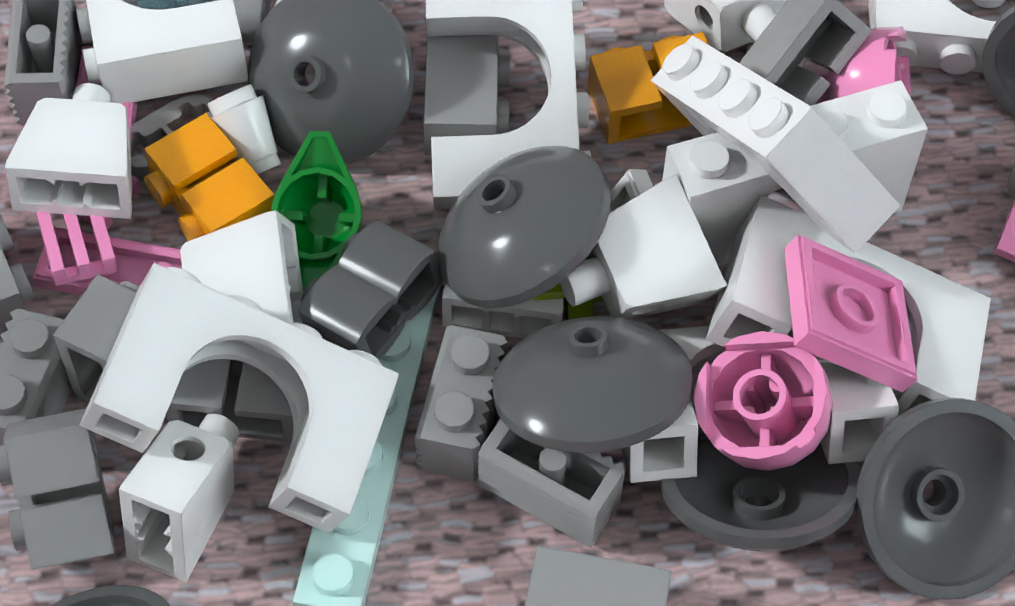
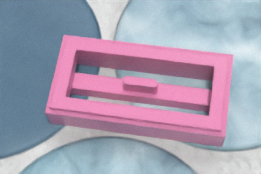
(84, 268)

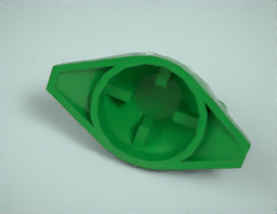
(321, 203)

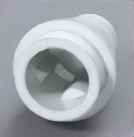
(247, 126)

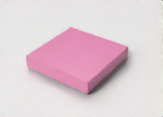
(849, 313)

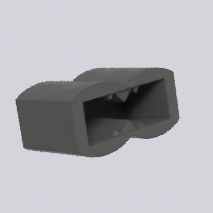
(372, 290)

